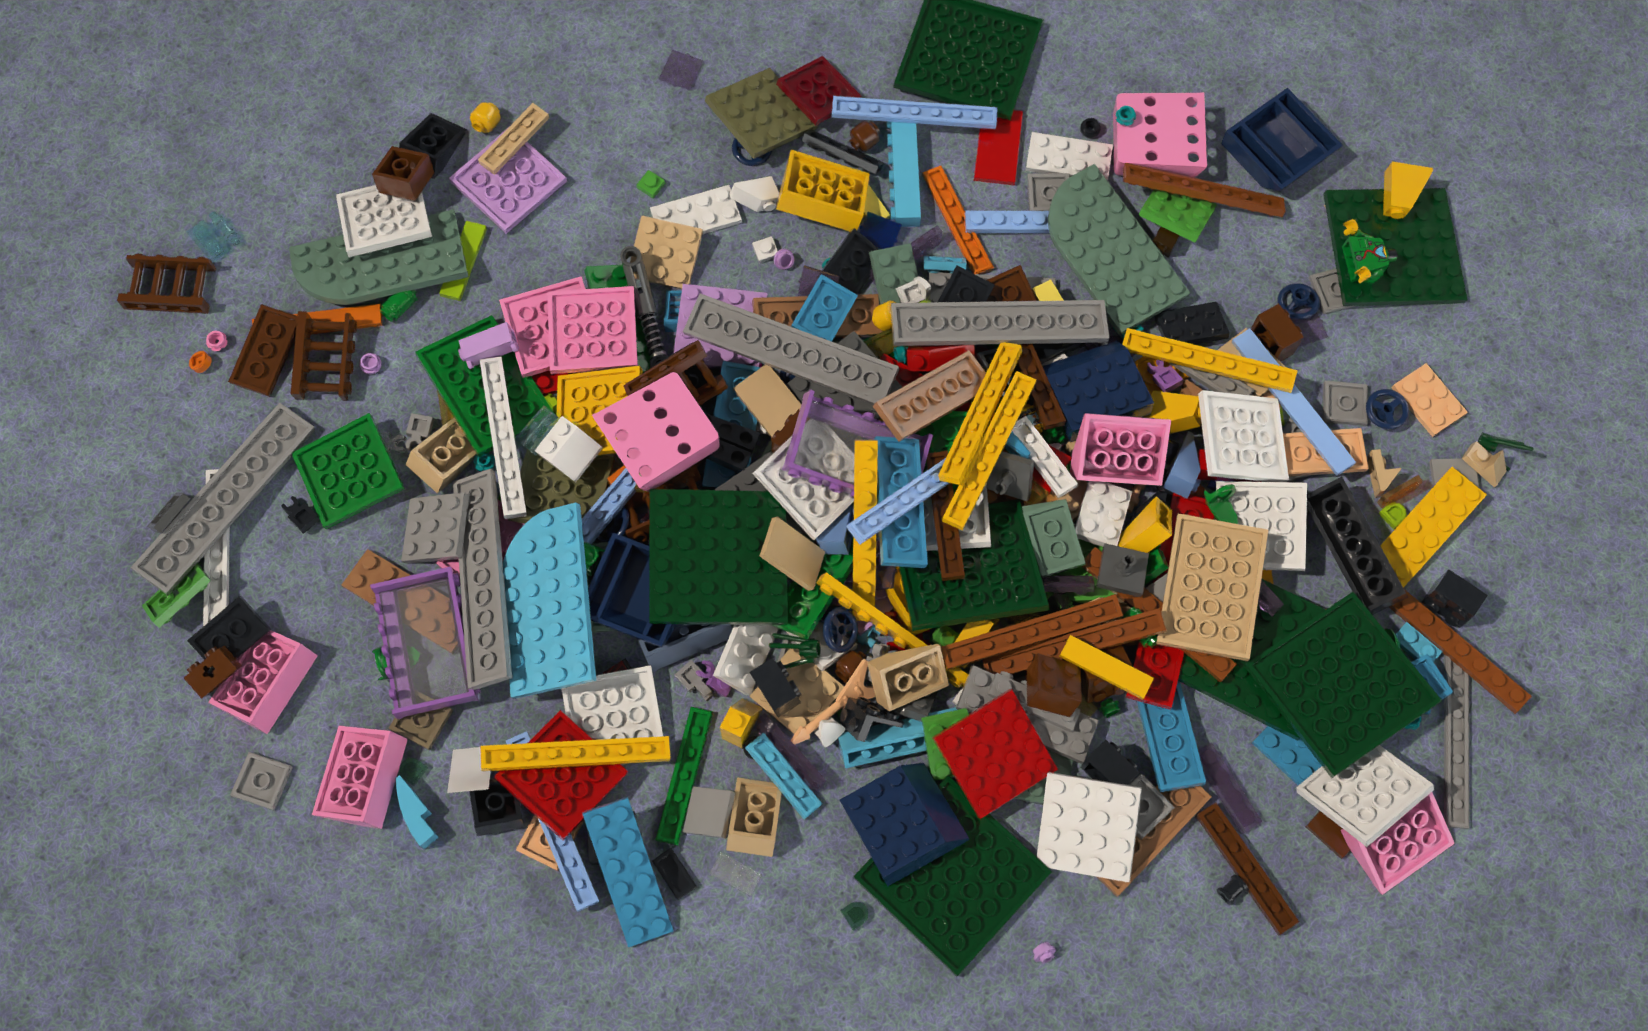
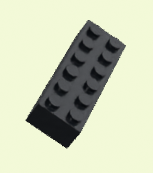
(1354, 546)

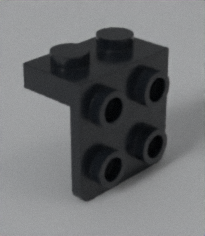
(860, 714)

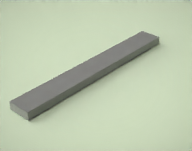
(1456, 747)

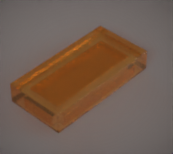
(1400, 491)

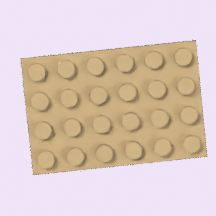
(1213, 587)

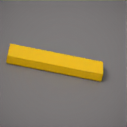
(1106, 667)

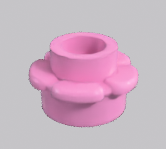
(212, 337)

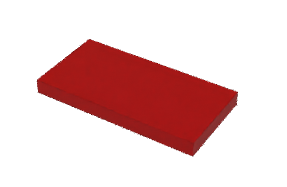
(999, 151)

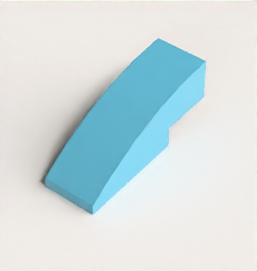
(414, 814)

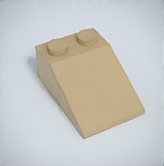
(441, 456)
(907, 675)
(754, 817)

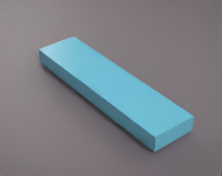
(783, 775)

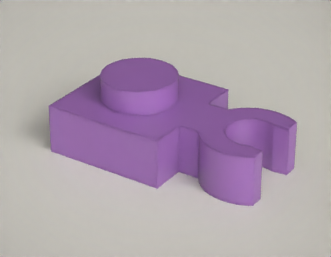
(1165, 378)
(713, 682)

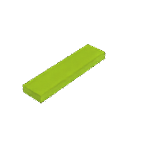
(471, 242)

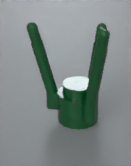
(1490, 443)
(808, 648)

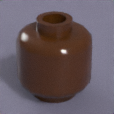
(864, 136)
(847, 664)

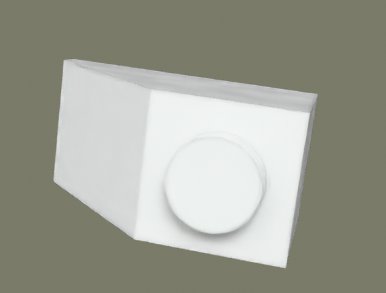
(756, 194)

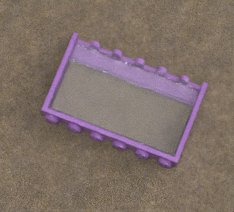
(825, 442)
(423, 641)

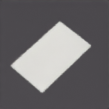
(466, 771)

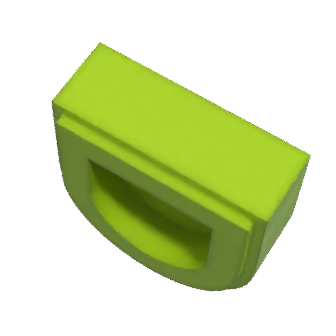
(1393, 514)

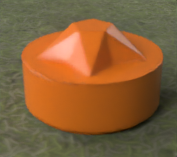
(200, 361)

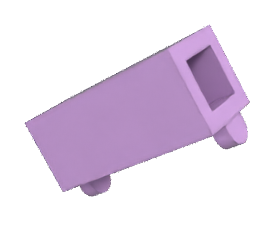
(488, 344)

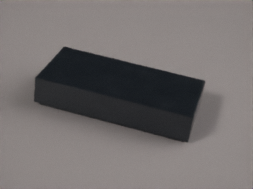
(674, 873)

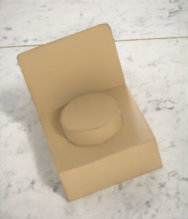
(1484, 463)
(1379, 476)

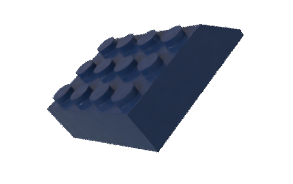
(1280, 141)
(1098, 383)
(622, 592)
(903, 821)

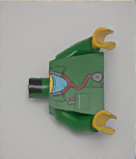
(1365, 255)

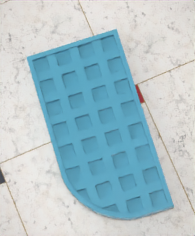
(548, 604)

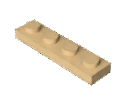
(513, 138)

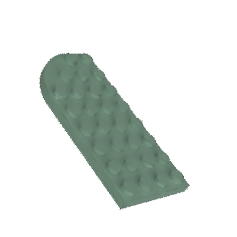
(1111, 251)
(334, 278)

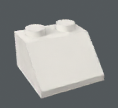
(568, 449)

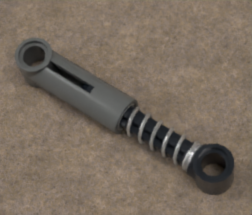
(644, 303)

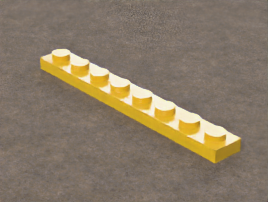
(1210, 360)
(980, 413)
(989, 451)
(864, 499)
(883, 623)
(574, 753)

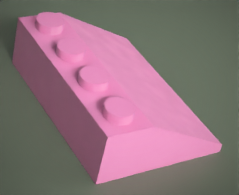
(1121, 449)
(265, 681)
(360, 776)
(1404, 846)

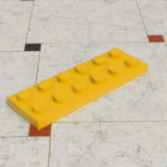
(1430, 524)

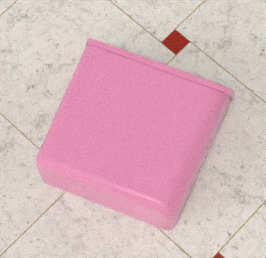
(1161, 132)
(659, 431)

